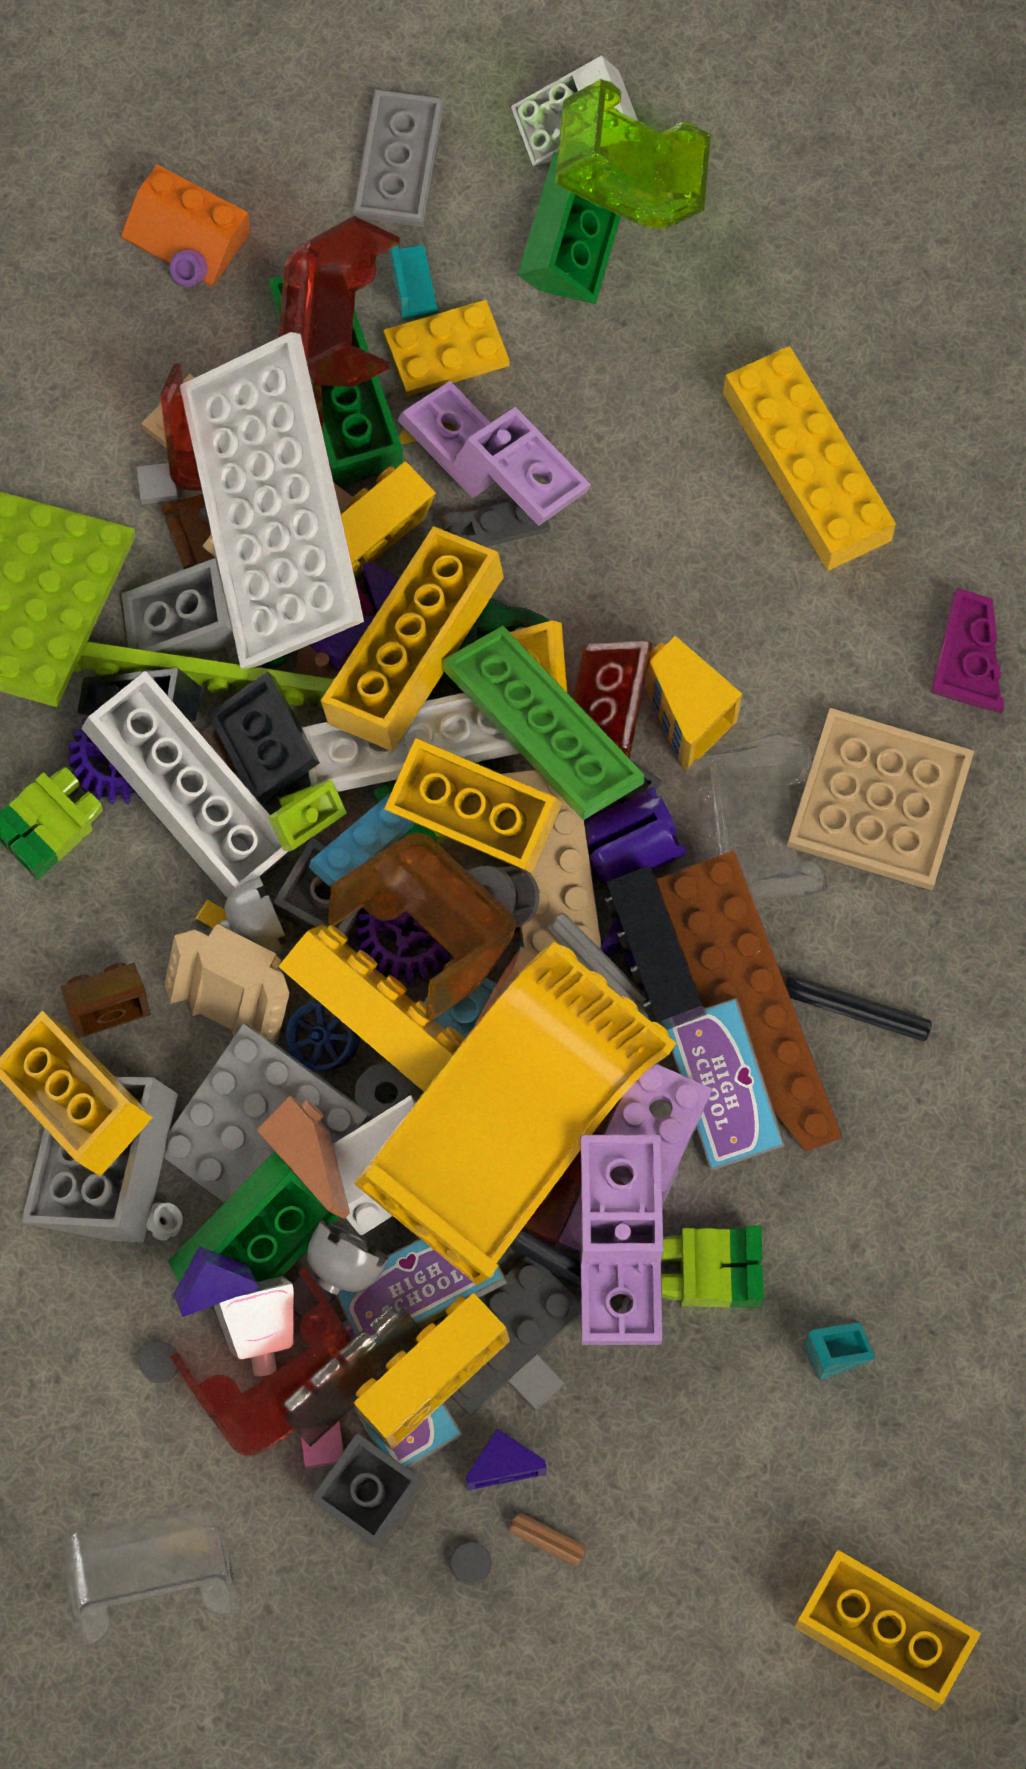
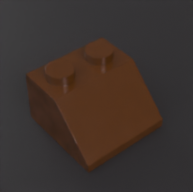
(105, 999)

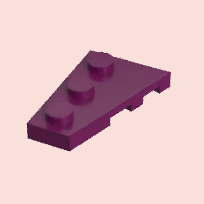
(967, 654)

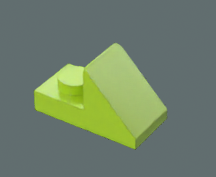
(306, 814)

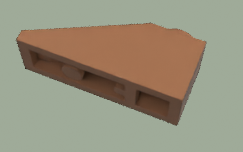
(308, 1150)

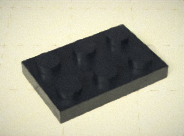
(263, 738)

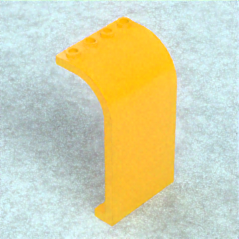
(512, 1110)

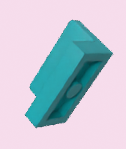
(412, 281)

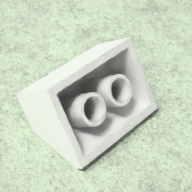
(353, 1156)

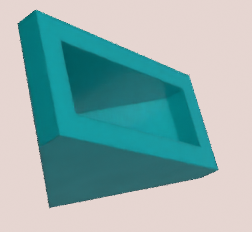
(838, 1349)

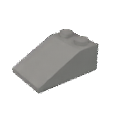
(179, 613)

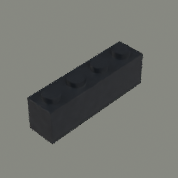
(655, 947)

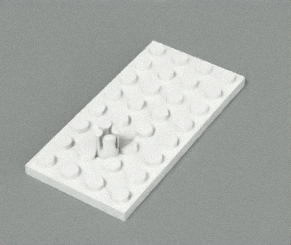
(271, 502)

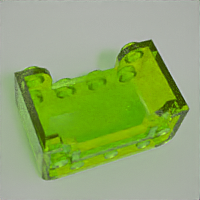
(628, 165)

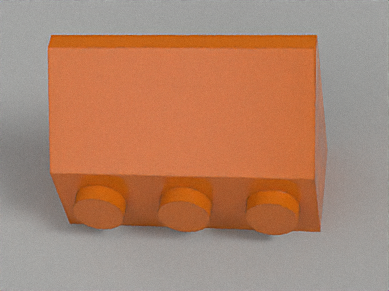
(179, 216)

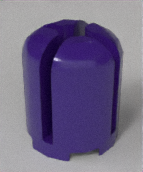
(632, 837)

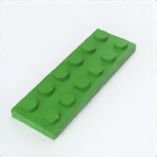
(543, 722)

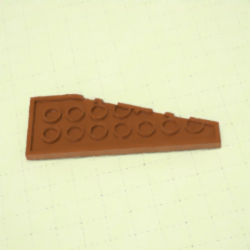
(735, 960)

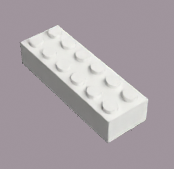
(185, 784)

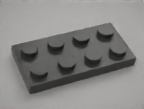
(535, 1312)

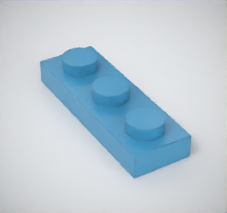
(359, 843)

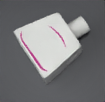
(259, 1323)

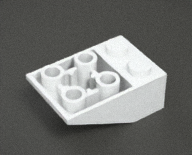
(541, 112)

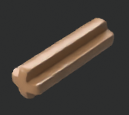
(548, 1539)

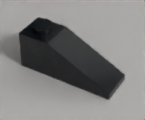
(174, 682)

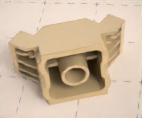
(228, 980)

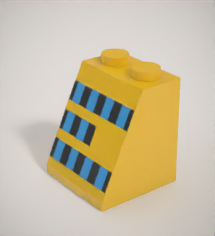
(690, 700)

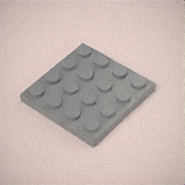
(218, 1132)

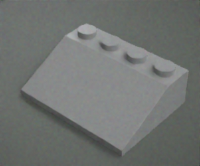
(120, 1200)

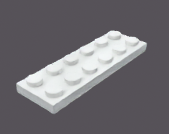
(444, 722)

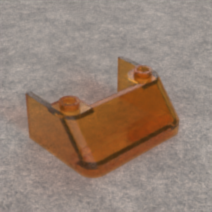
(443, 899)

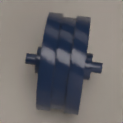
(320, 1037)

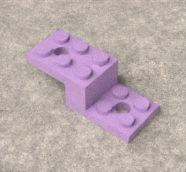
(494, 452)
(633, 1117)
(621, 1239)

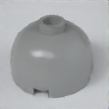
(253, 916)
(343, 1259)

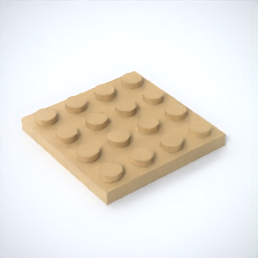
(880, 799)

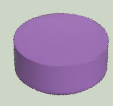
(188, 267)

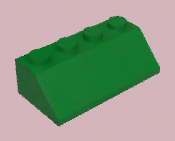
(568, 243)
(261, 1223)

